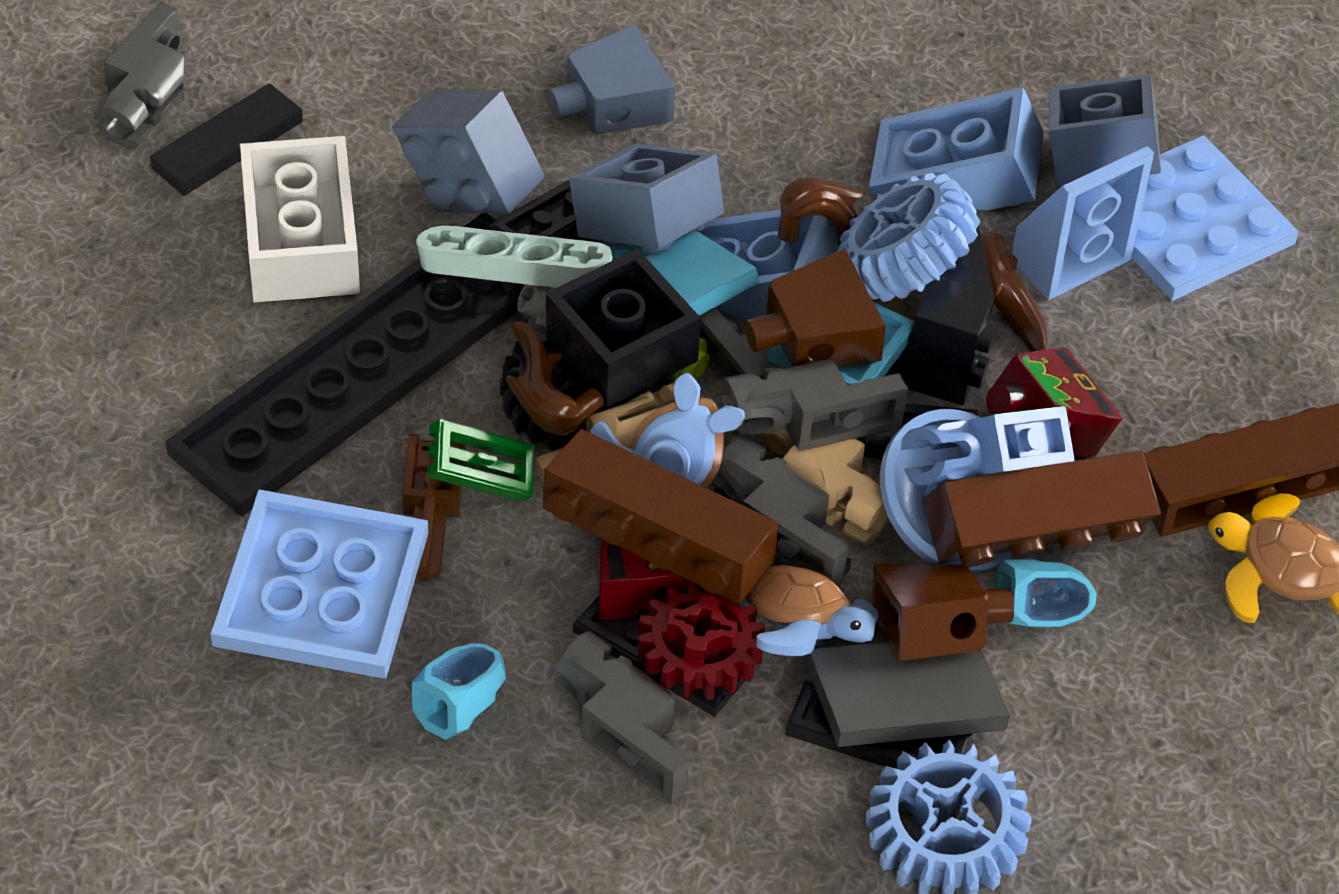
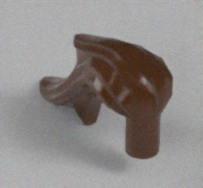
(816, 197)
(1011, 295)
(545, 404)

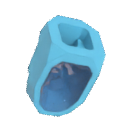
(1045, 592)
(457, 688)

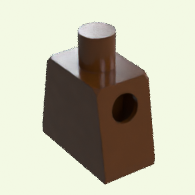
(820, 316)
(935, 609)

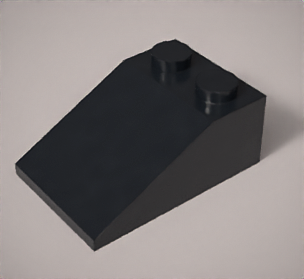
(953, 331)

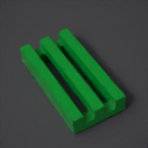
(442, 470)

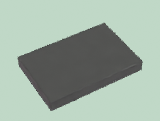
(882, 700)

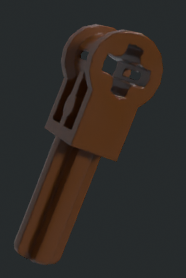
(429, 501)

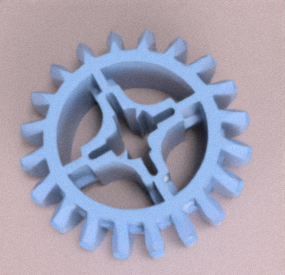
(911, 235)
(935, 792)

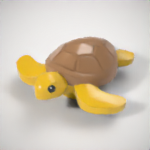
(1280, 552)

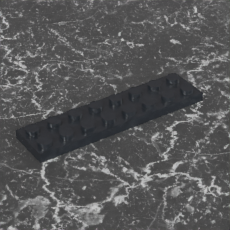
(339, 380)

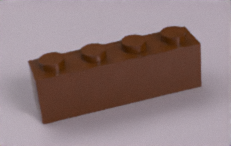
(1244, 467)
(1041, 508)
(660, 516)

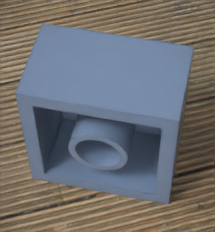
(1100, 124)
(468, 151)
(647, 196)

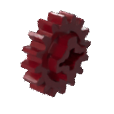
(699, 641)

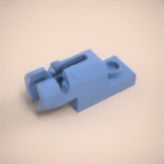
(993, 444)

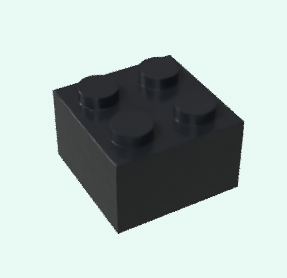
(622, 327)

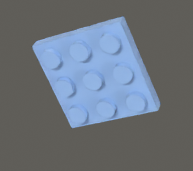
(1204, 221)
(320, 584)

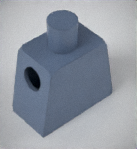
(615, 85)

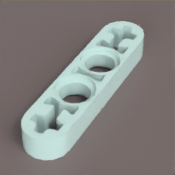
(508, 256)

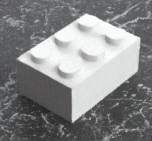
(299, 219)

